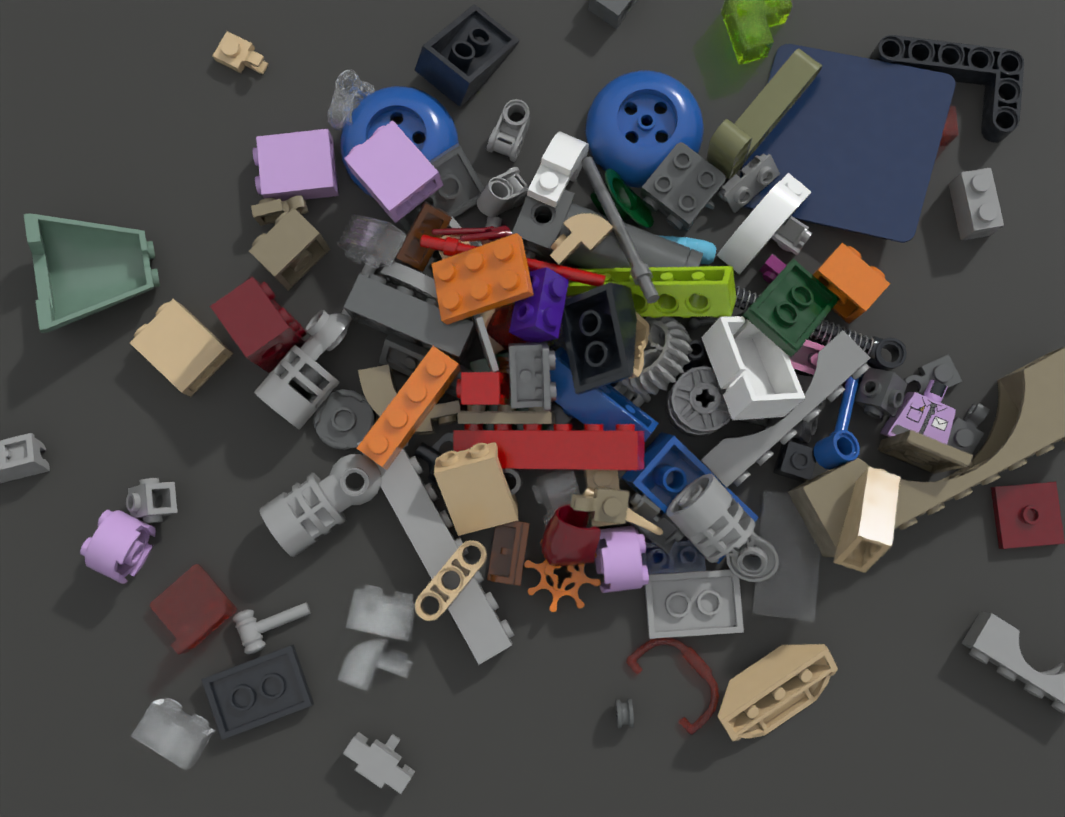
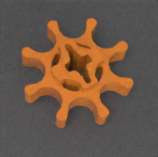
(576, 577)

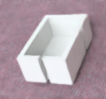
(752, 370)

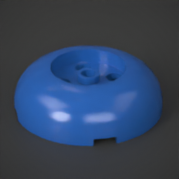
(420, 115)
(609, 123)

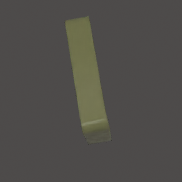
(737, 141)

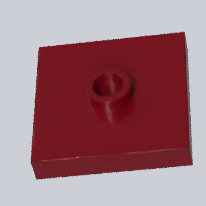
(1027, 515)

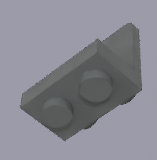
(681, 186)

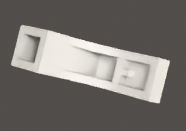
(558, 166)
(763, 223)

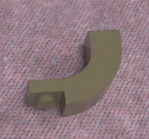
(380, 390)

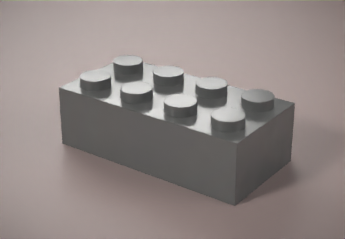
(408, 317)

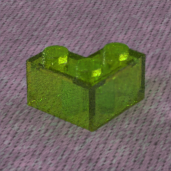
(749, 25)

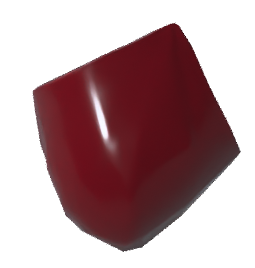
(568, 539)

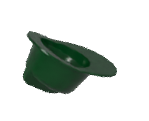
(626, 201)

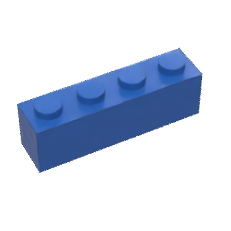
(599, 405)

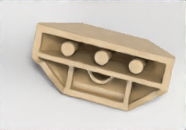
(775, 689)

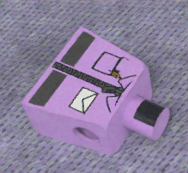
(923, 414)

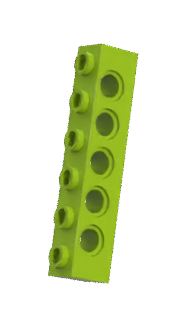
(680, 290)

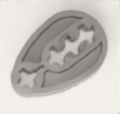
(403, 276)

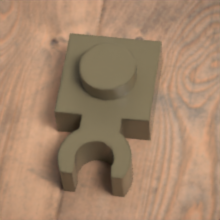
(271, 208)

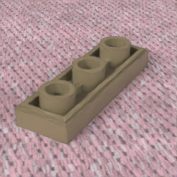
(505, 415)

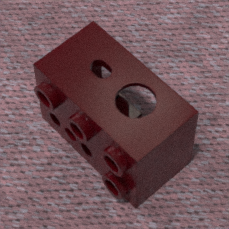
(259, 323)

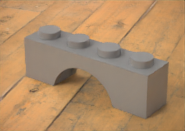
(998, 642)

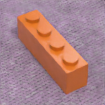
(409, 408)

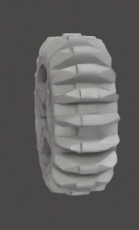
(663, 356)

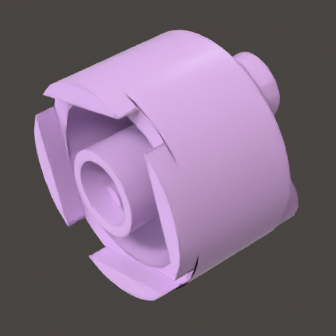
(118, 545)
(621, 559)

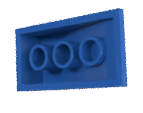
(668, 471)

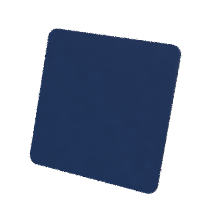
(860, 142)

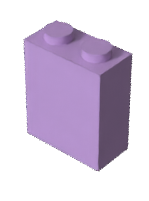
(296, 165)
(393, 171)

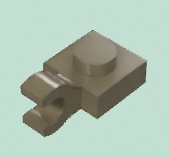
(606, 505)

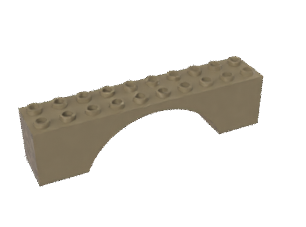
(1025, 425)

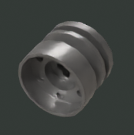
(687, 413)

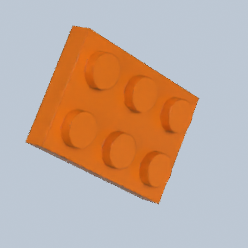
(482, 279)

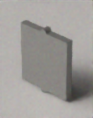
(485, 342)

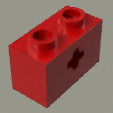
(483, 388)

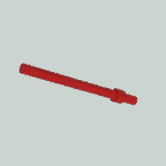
(453, 246)

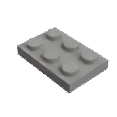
(693, 604)

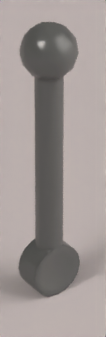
(695, 323)

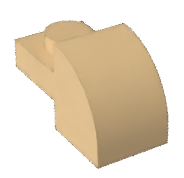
(585, 230)

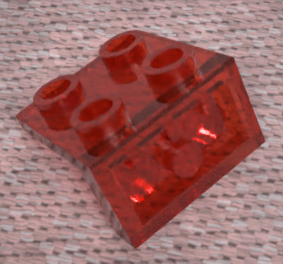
(192, 608)

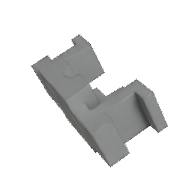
(379, 762)

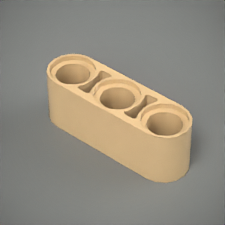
(437, 588)

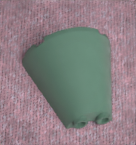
(85, 267)

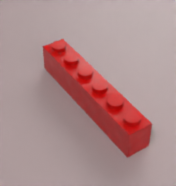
(559, 447)

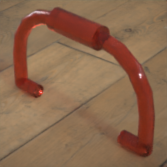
(696, 662)

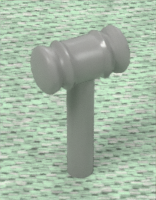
(251, 631)

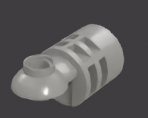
(300, 365)
(319, 505)
(721, 527)

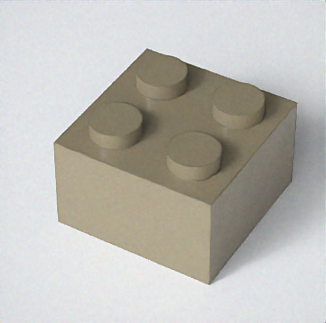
(289, 248)

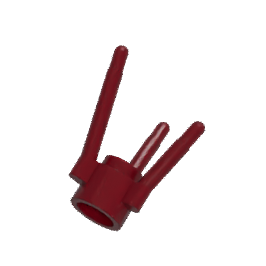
(484, 235)

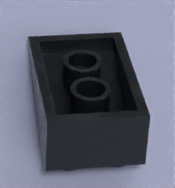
(465, 54)
(600, 336)

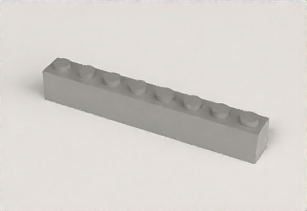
(435, 545)

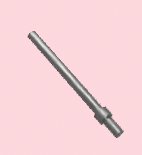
(639, 271)

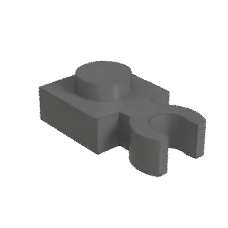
(939, 370)

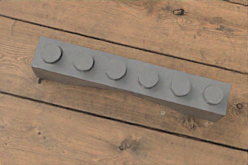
(835, 364)

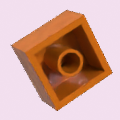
(851, 281)

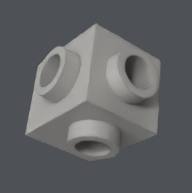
(152, 500)

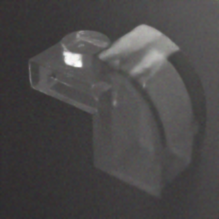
(365, 659)

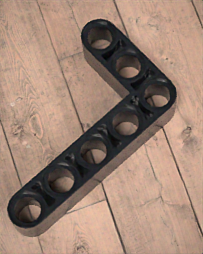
(962, 70)

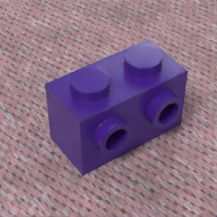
(540, 315)

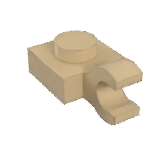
(238, 53)

